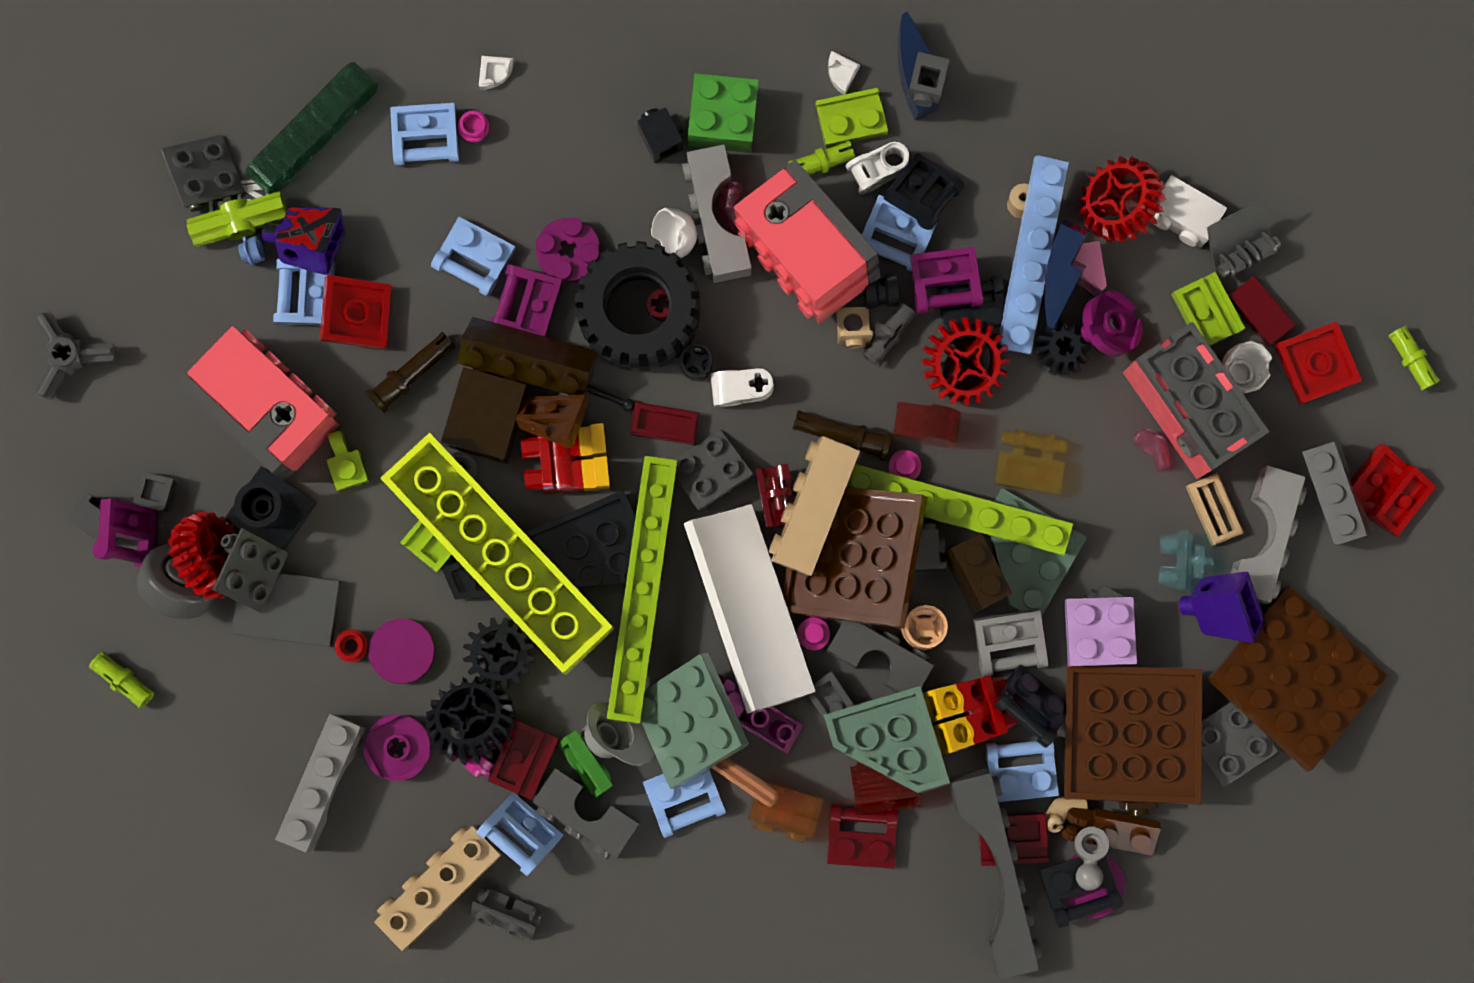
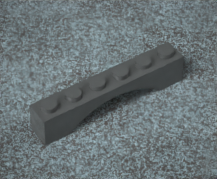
(1010, 938)

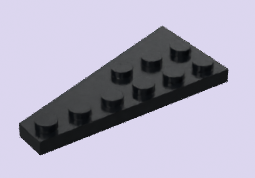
(585, 545)

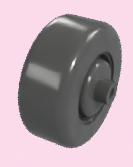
(165, 591)

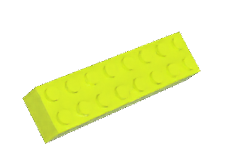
(497, 554)

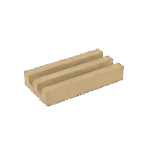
(1202, 512)

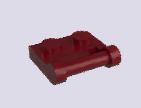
(861, 847)

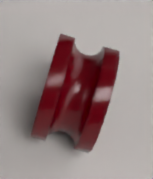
(655, 297)

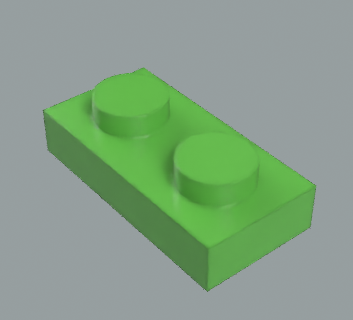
(592, 775)

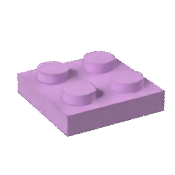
(1100, 631)

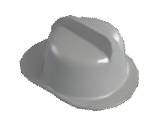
(616, 738)

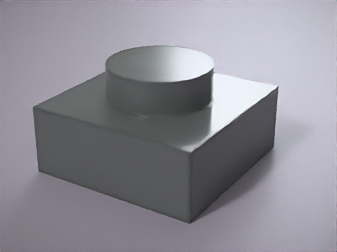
(154, 491)

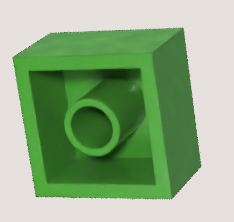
(723, 112)

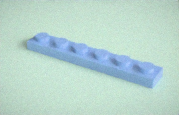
(1032, 254)

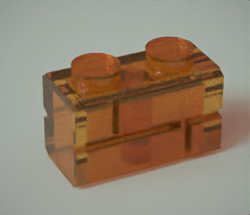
(792, 812)

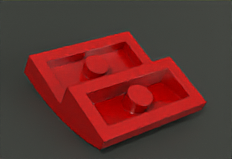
(1390, 489)

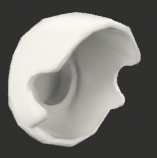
(674, 231)
(1248, 365)

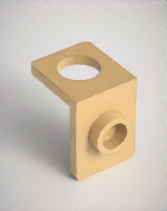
(854, 339)

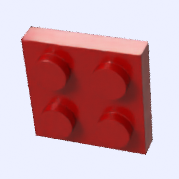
(355, 312)
(1318, 363)

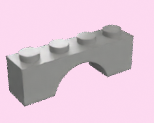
(726, 253)
(1277, 496)
(317, 786)

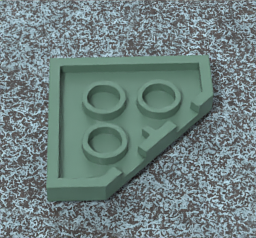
(1028, 570)
(892, 738)

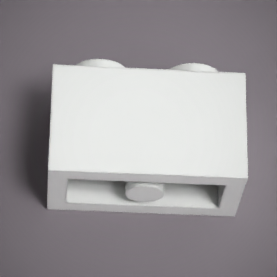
(1188, 212)

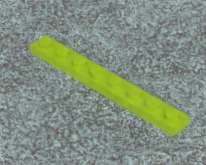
(972, 511)
(642, 590)

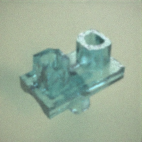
(1180, 576)

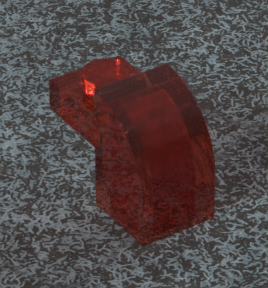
(932, 424)

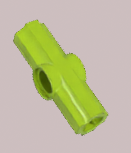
(236, 219)

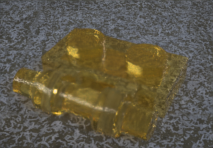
(1030, 472)

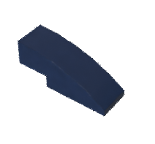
(909, 45)
(1063, 270)

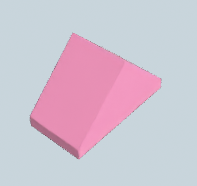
(1093, 277)

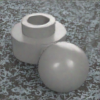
(1089, 875)

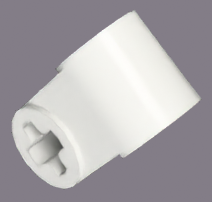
(876, 167)
(734, 388)

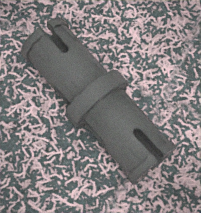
(889, 334)

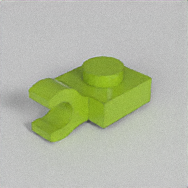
(347, 467)

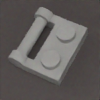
(1009, 632)

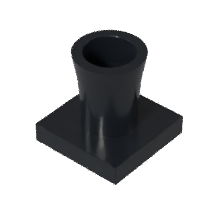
(285, 513)

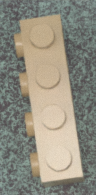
(814, 506)
(438, 888)

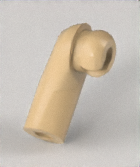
(1058, 810)

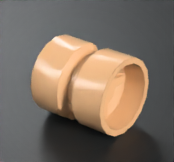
(924, 628)

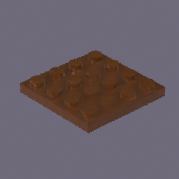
(864, 562)
(1298, 679)
(1133, 734)

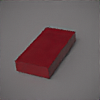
(1261, 311)
(664, 423)

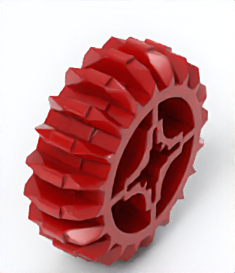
(1106, 198)
(987, 377)
(199, 551)

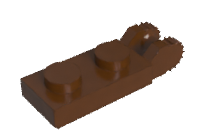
(1122, 830)

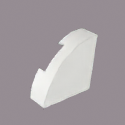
(494, 71)
(842, 72)

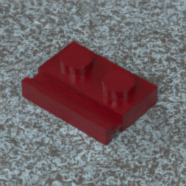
(524, 760)
(1029, 837)

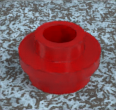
(341, 645)

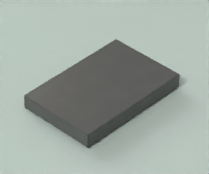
(295, 611)

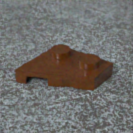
(553, 417)

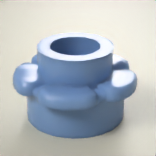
(251, 250)

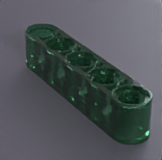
(312, 128)

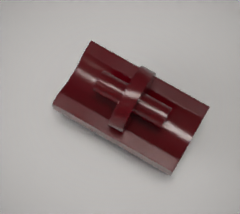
(775, 492)

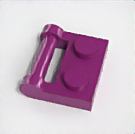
(943, 269)
(537, 302)
(127, 522)

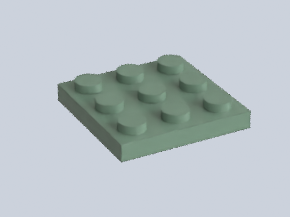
(690, 721)

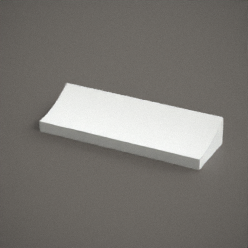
(749, 608)

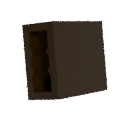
(484, 415)
(977, 573)

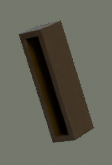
(527, 357)

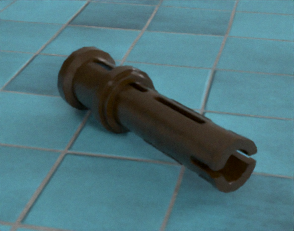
(399, 381)
(859, 438)

